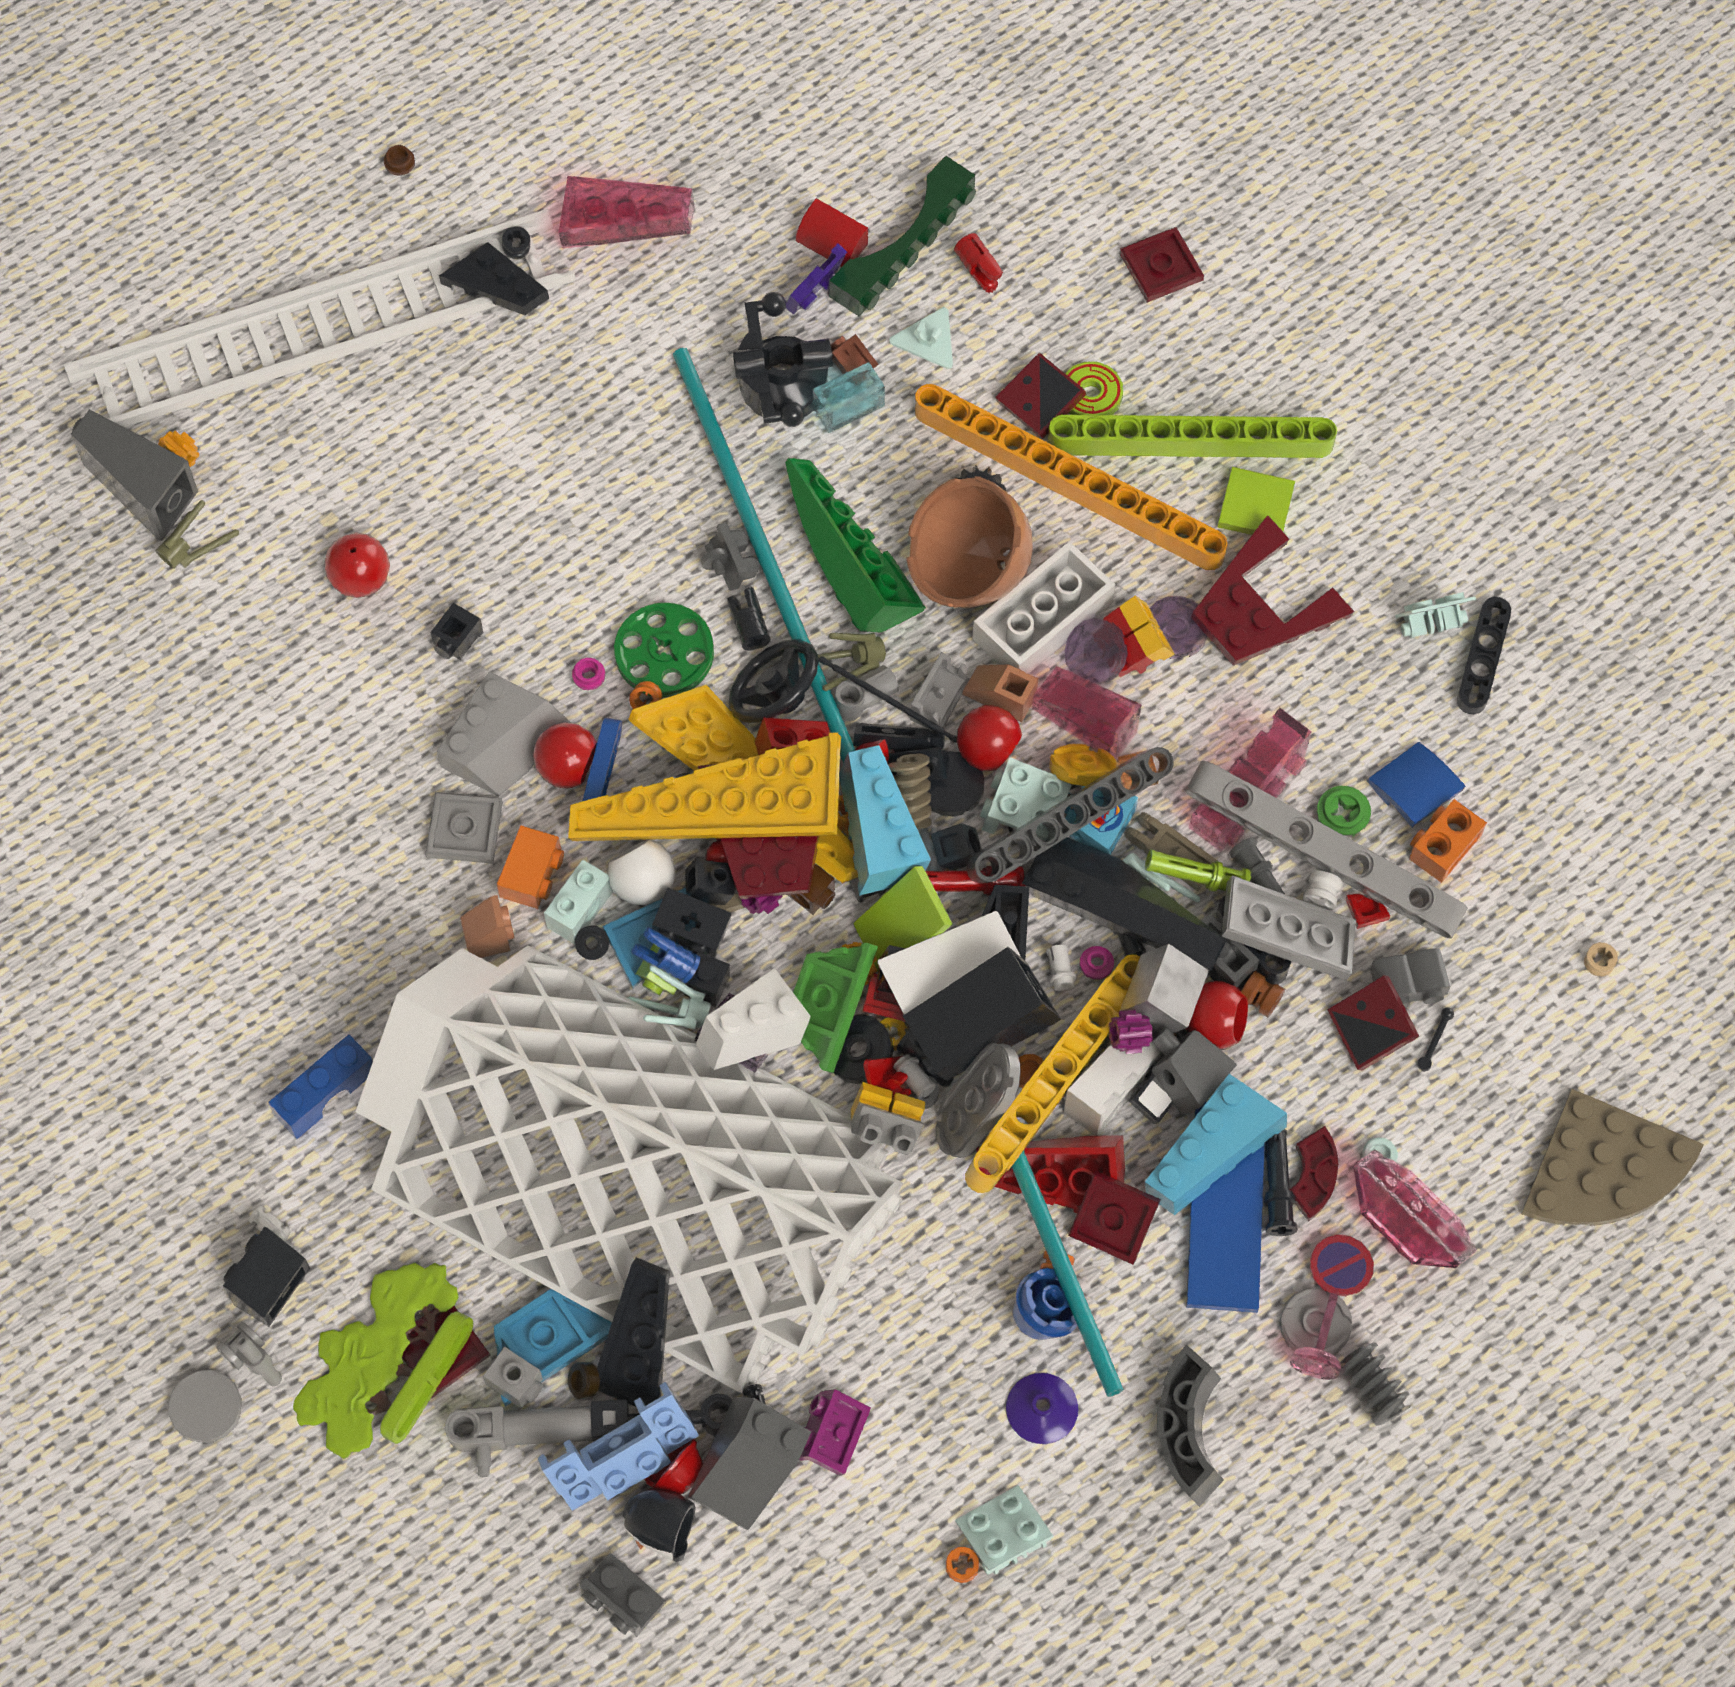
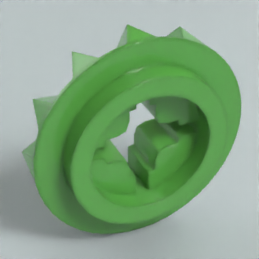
(1350, 799)

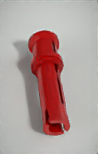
(960, 881)

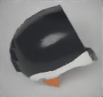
(660, 1521)

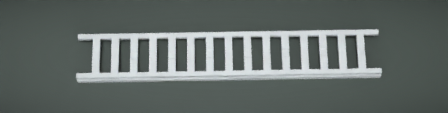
(283, 305)

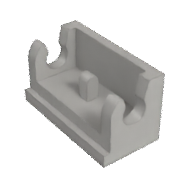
(940, 691)

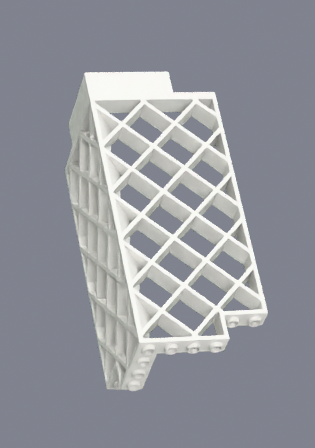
(582, 1057)

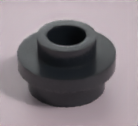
(599, 934)

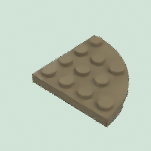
(1606, 1165)

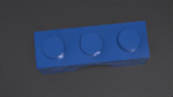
(303, 1100)

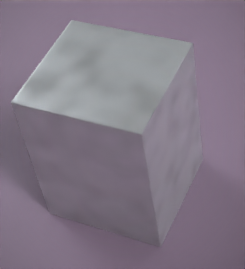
(1165, 988)

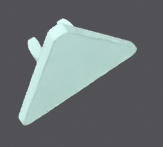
(928, 339)

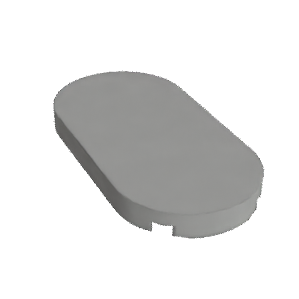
(978, 1100)

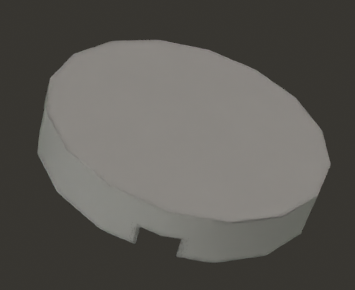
(1302, 1321)
(205, 1406)

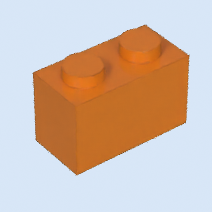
(529, 867)

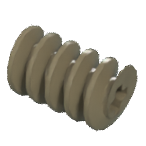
(914, 786)

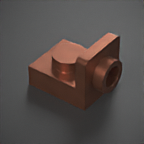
(850, 354)

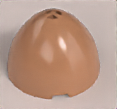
(962, 540)

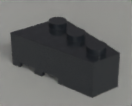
(1012, 906)

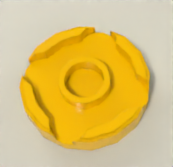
(1079, 765)

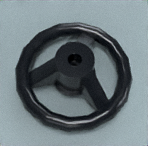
(778, 687)

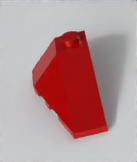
(1067, 1165)

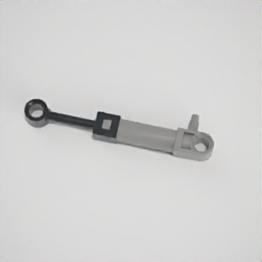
(500, 1428)

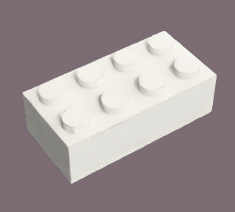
(1043, 610)

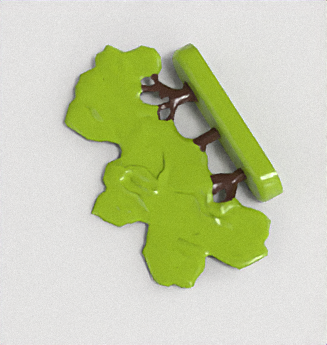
(370, 1358)

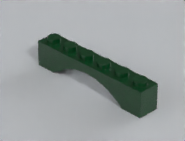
(864, 278)

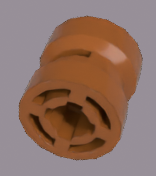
(1269, 997)

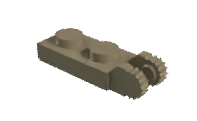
(1167, 841)

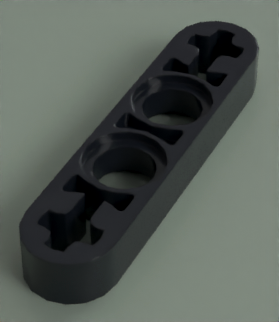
(1484, 655)

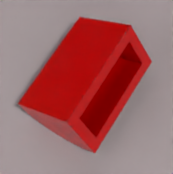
(826, 227)

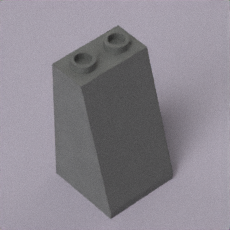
(136, 471)

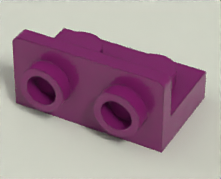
(835, 1430)

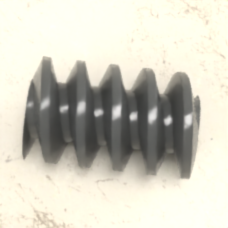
(1374, 1384)

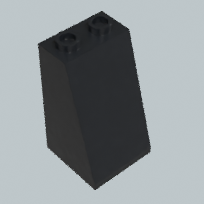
(986, 1006)

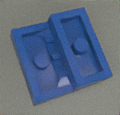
(1416, 783)

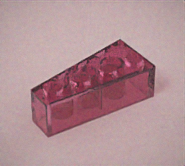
(1268, 765)

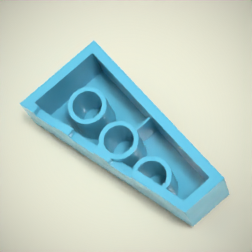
(879, 822)
(1217, 1139)

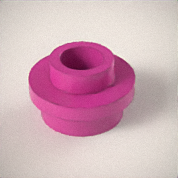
(588, 665)
(1096, 972)

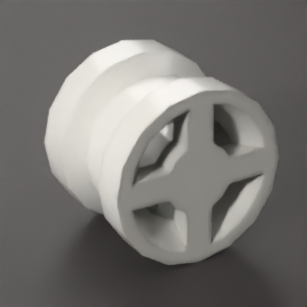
(1323, 889)

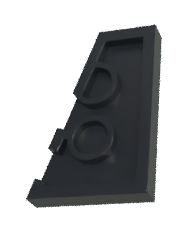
(497, 278)

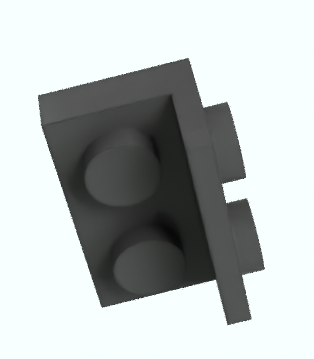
(622, 1595)

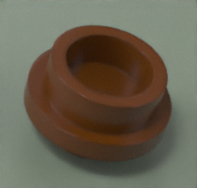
(399, 160)

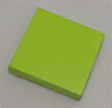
(1251, 498)

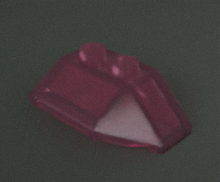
(1410, 1214)

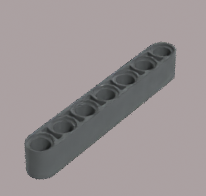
(1085, 811)

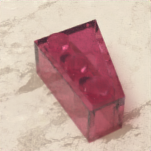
(1088, 711)

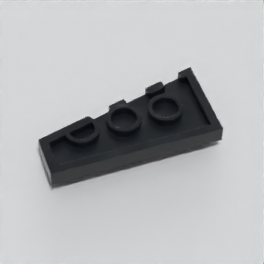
(636, 1340)

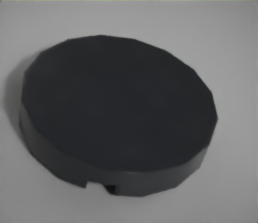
(958, 792)

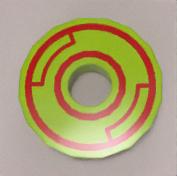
(1102, 378)

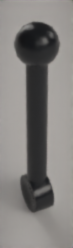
(1424, 1063)

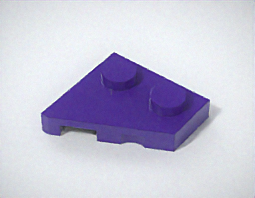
(805, 293)

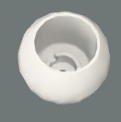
(641, 873)

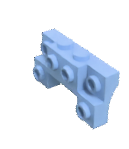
(623, 1454)

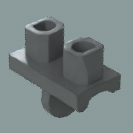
(725, 556)

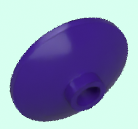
(1039, 1425)

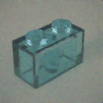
(848, 397)

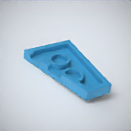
(629, 931)

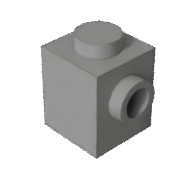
(514, 1378)

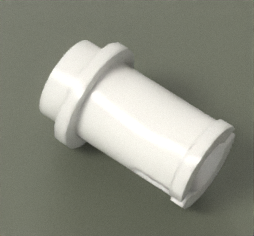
(1060, 966)

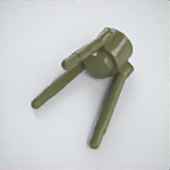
(174, 548)
(867, 651)

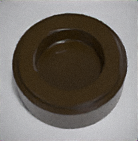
(583, 1380)

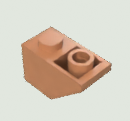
(1003, 687)
(487, 928)

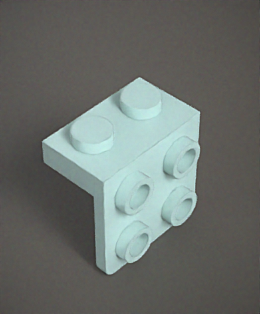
(1021, 796)

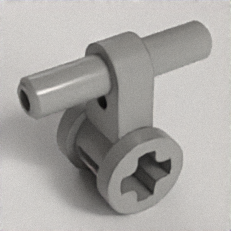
(246, 1349)

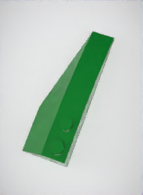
(861, 576)

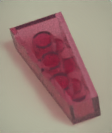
(622, 211)

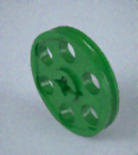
(667, 635)

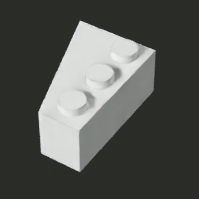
(753, 1023)
(1107, 1086)

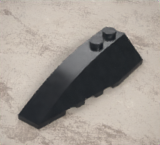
(1119, 899)

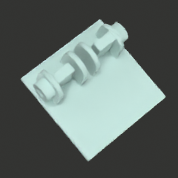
(1445, 613)
(1004, 1530)

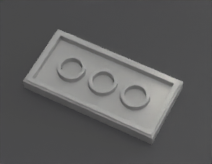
(1288, 928)

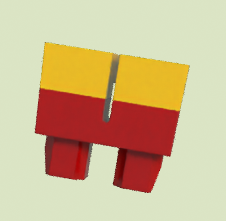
(1142, 635)

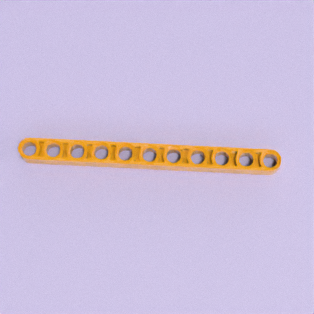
(1077, 489)

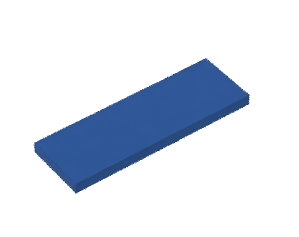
(1227, 1240)

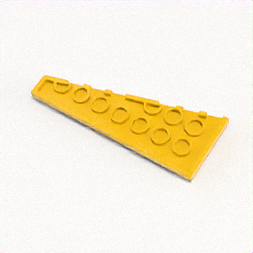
(705, 732)
(760, 796)

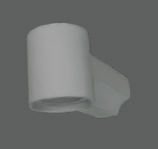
(880, 678)

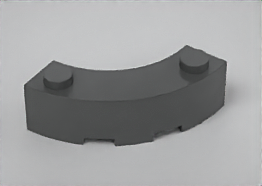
(1180, 1424)

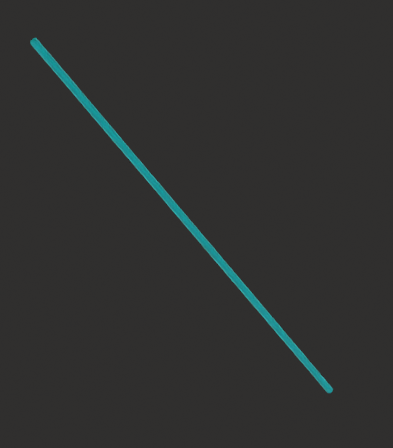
(831, 714)

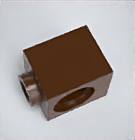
(820, 893)

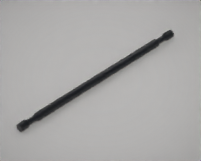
(888, 699)

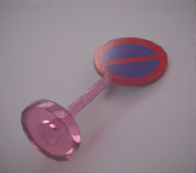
(1343, 1269)

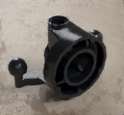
(776, 392)

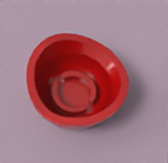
(681, 1472)

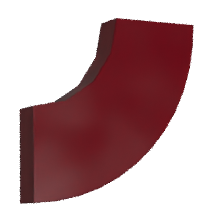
(1318, 1173)

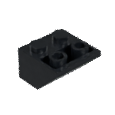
(265, 1276)

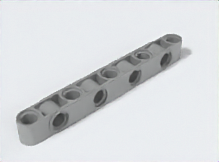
(1326, 849)

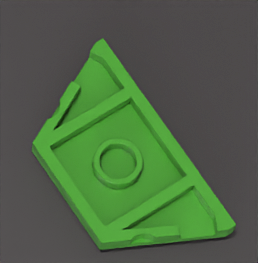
(830, 993)

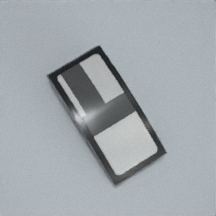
(1151, 1099)

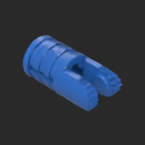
(670, 958)

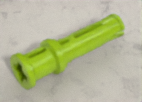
(1212, 875)

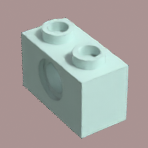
(578, 901)

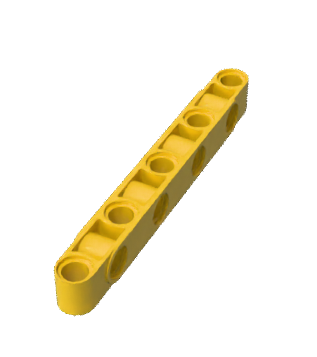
(1046, 1085)

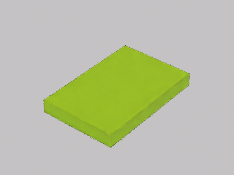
(904, 915)

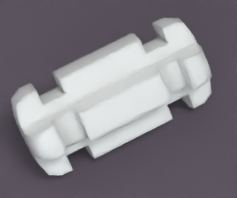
(270, 1221)

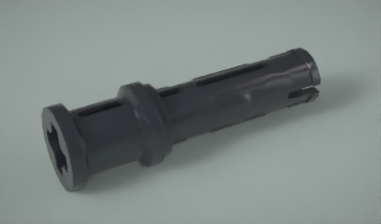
(1279, 1197)

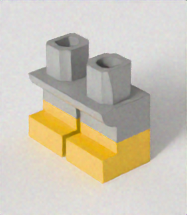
(893, 1124)

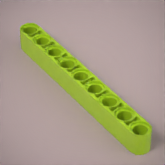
(1205, 428)

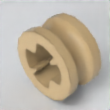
(1606, 950)

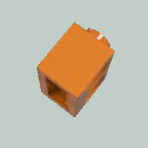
(1451, 843)

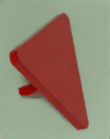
(882, 1074)

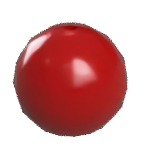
(357, 565)
(988, 737)
(564, 754)
(1220, 1014)

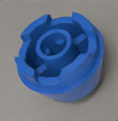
(1042, 1307)

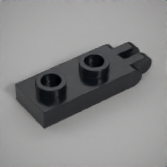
(898, 737)

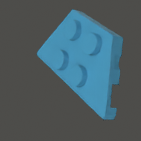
(551, 1333)

